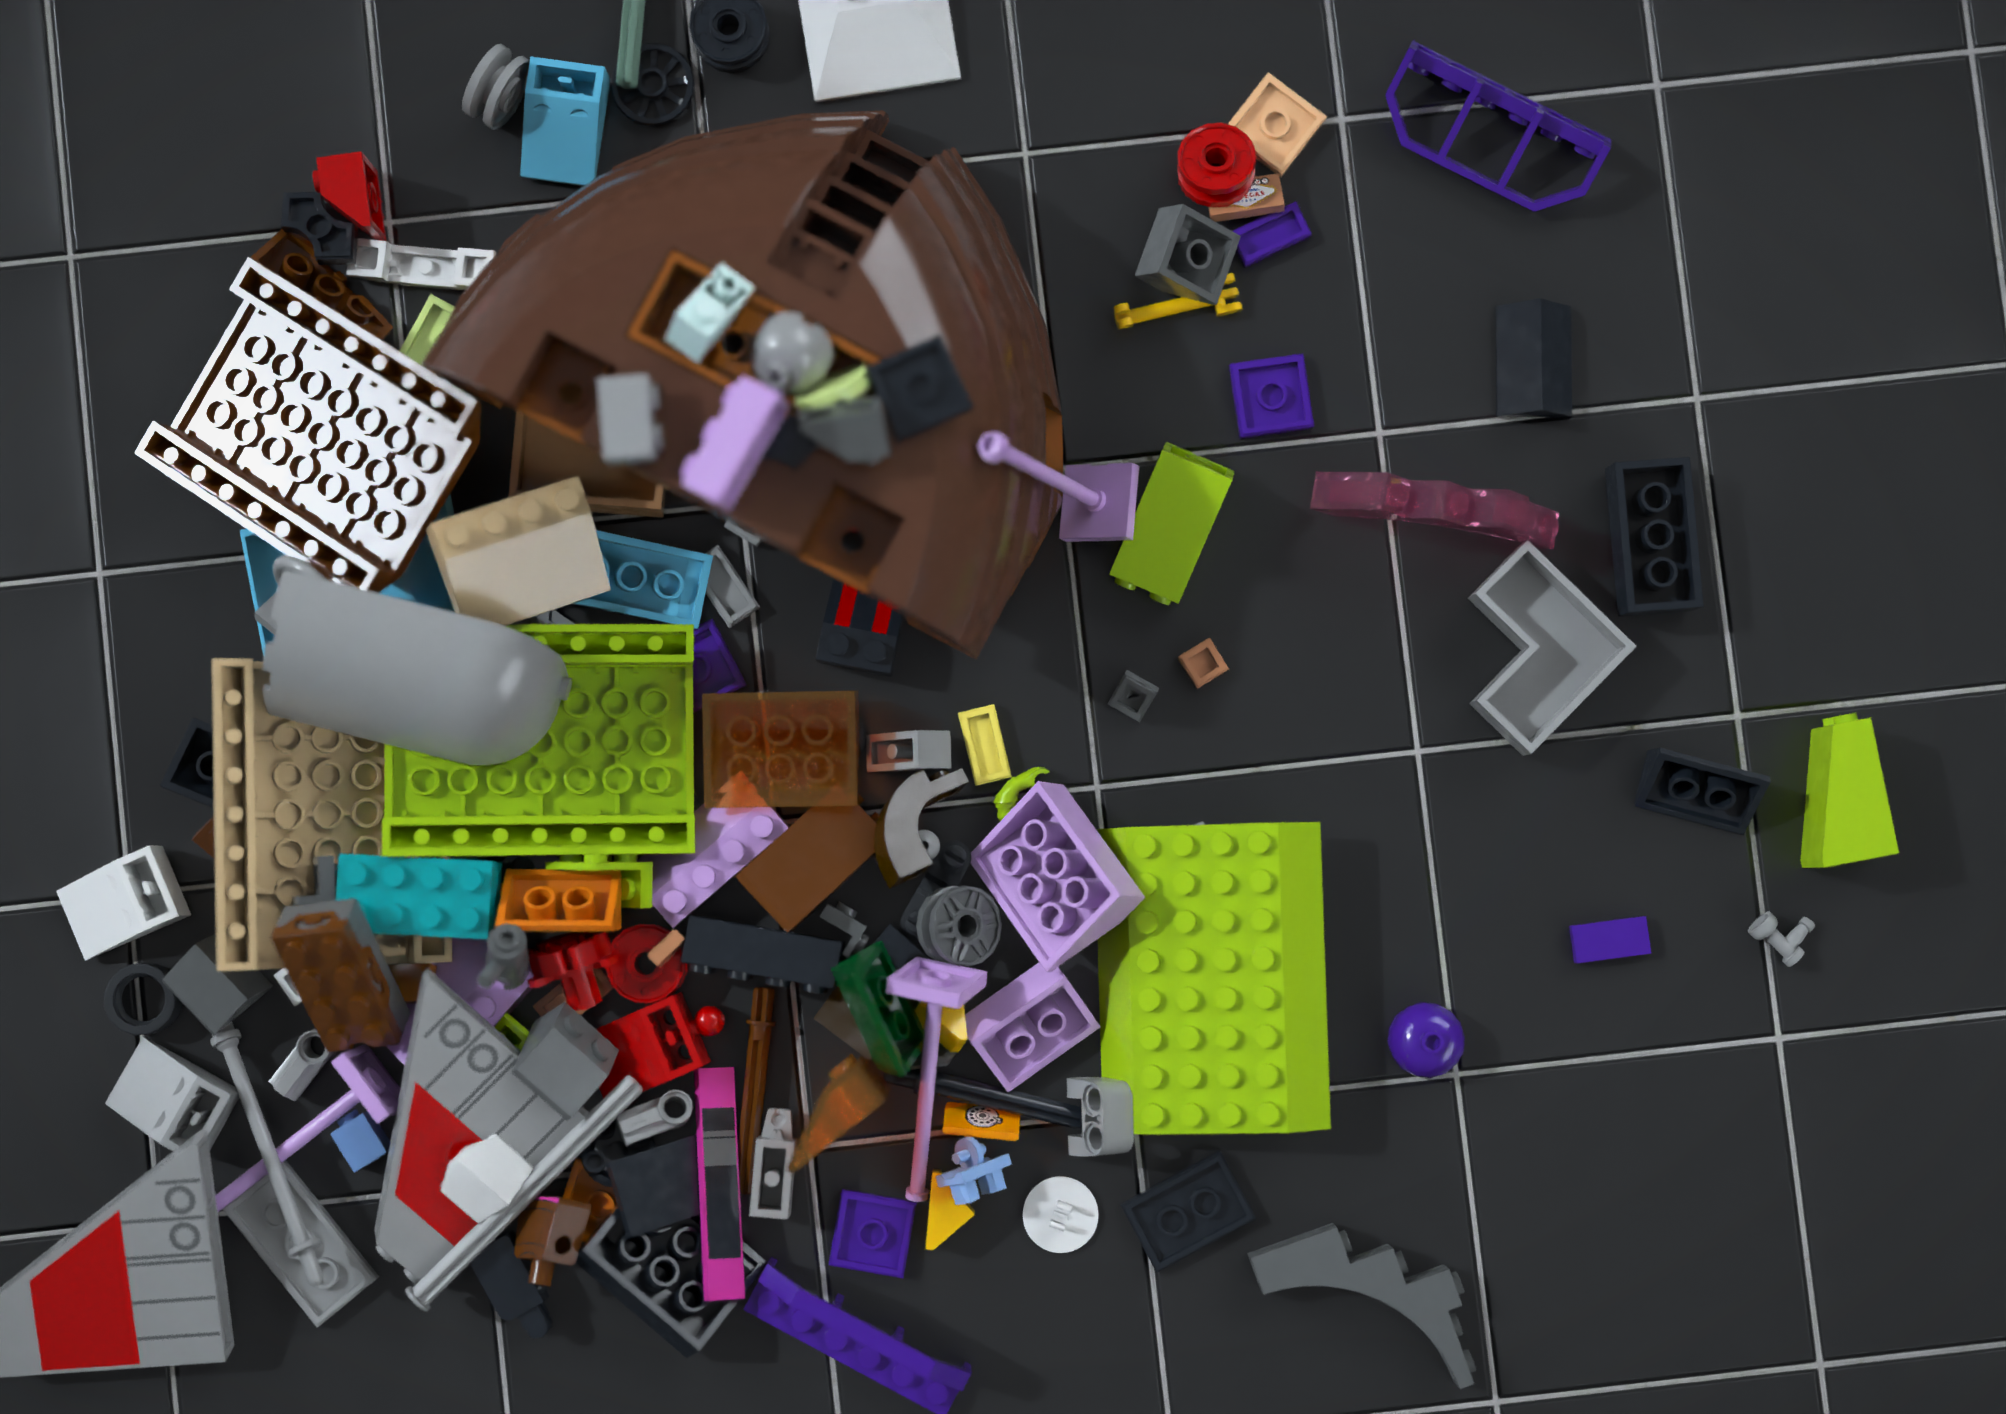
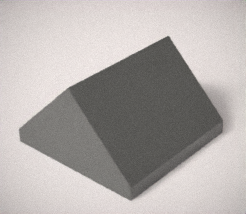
(213, 994)

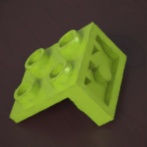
(635, 878)

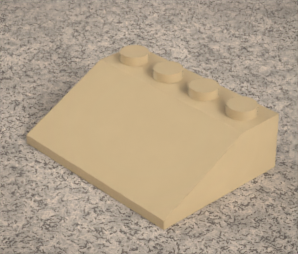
(521, 554)

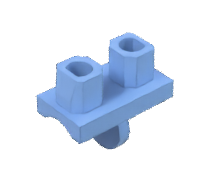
(973, 1166)

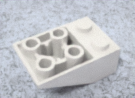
(123, 901)

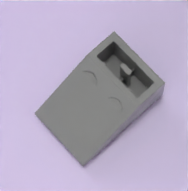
(171, 1096)

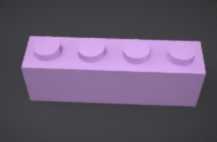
(723, 847)

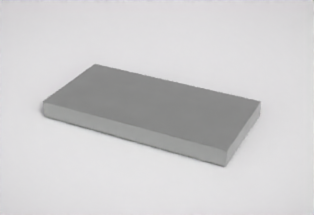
(265, 1228)

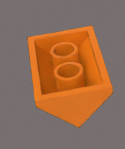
(561, 900)

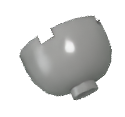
(791, 354)

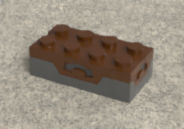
(341, 974)

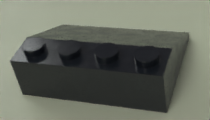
(662, 1277)

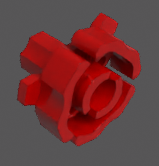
(572, 961)

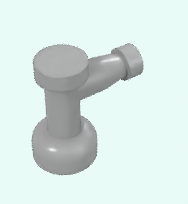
(1765, 928)

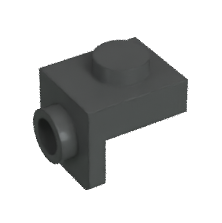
(325, 880)
(844, 918)

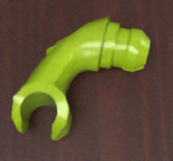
(1008, 795)

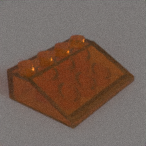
(780, 749)
(846, 1099)

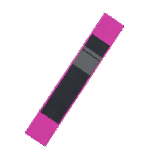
(719, 1184)

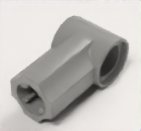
(299, 1067)
(650, 1118)

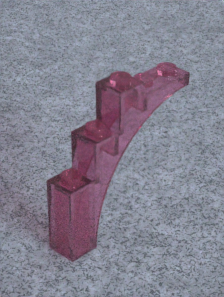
(1435, 503)

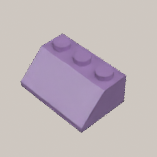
(734, 442)
(1028, 1024)

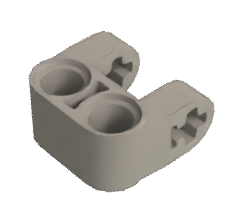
(1105, 1116)

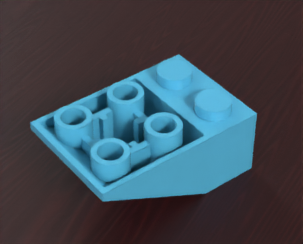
(563, 121)

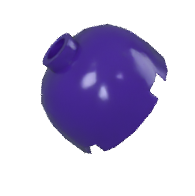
(1426, 1040)

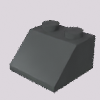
(1187, 254)
(564, 1060)

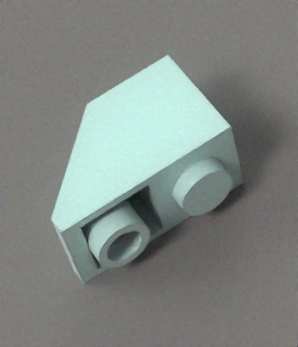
(708, 313)

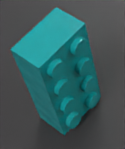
(423, 894)

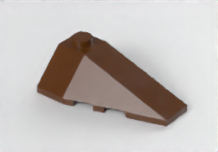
(294, 260)

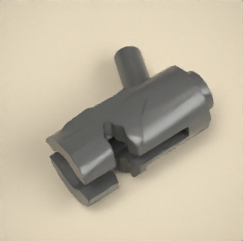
(506, 958)

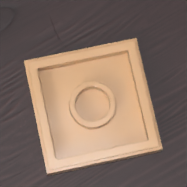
(1277, 123)

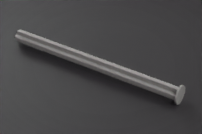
(542, 1175)

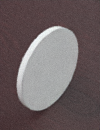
(1060, 1214)

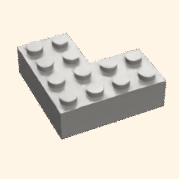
(1562, 644)

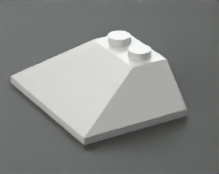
(877, 45)

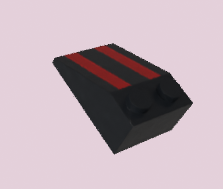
(859, 632)

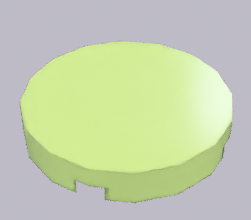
(833, 388)

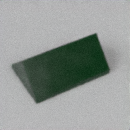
(883, 1019)

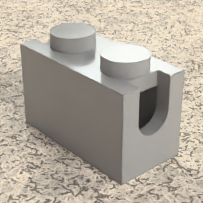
(629, 420)

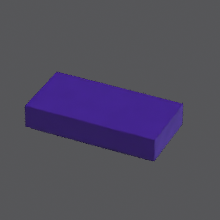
(1271, 234)
(1610, 939)

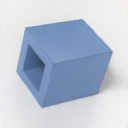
(360, 1139)

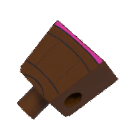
(550, 1235)

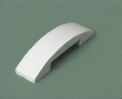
(418, 265)

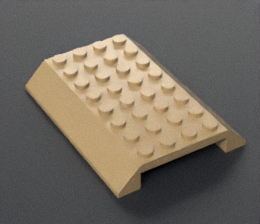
(279, 802)

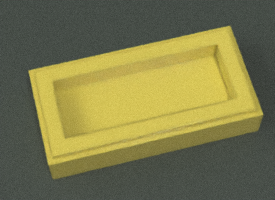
(984, 745)

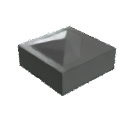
(1133, 696)

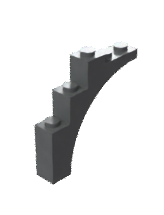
(1424, 1298)

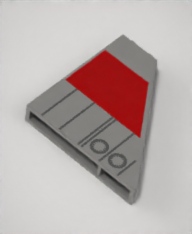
(452, 1096)
(129, 1282)

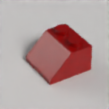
(353, 190)

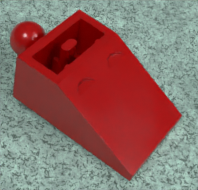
(652, 1045)

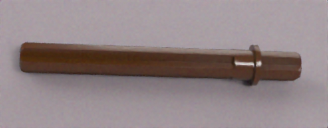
(754, 1082)

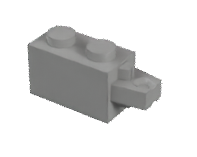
(771, 1180)

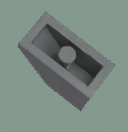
(849, 429)

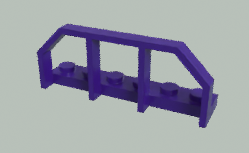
(1521, 110)
(855, 1342)

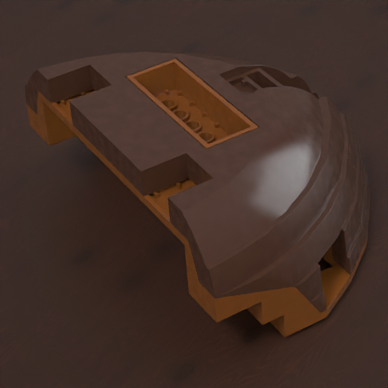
(851, 240)

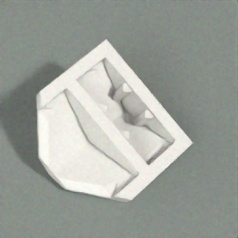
(485, 1177)

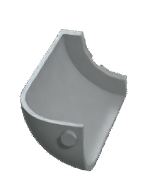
(408, 673)

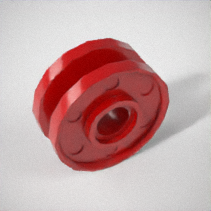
(1216, 145)
(630, 980)

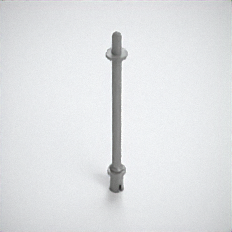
(227, 1042)

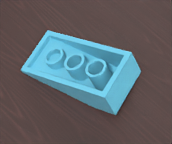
(652, 580)

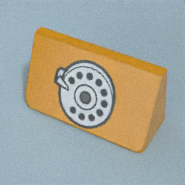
(980, 1122)

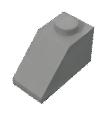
(908, 751)

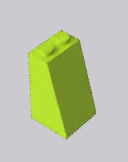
(1172, 524)
(1845, 796)

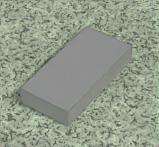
(728, 590)

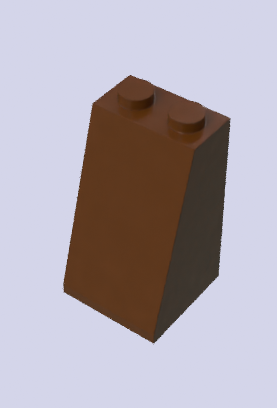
(810, 861)

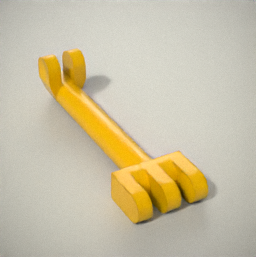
(1128, 317)

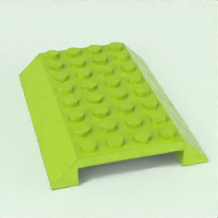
(598, 782)
(1219, 979)

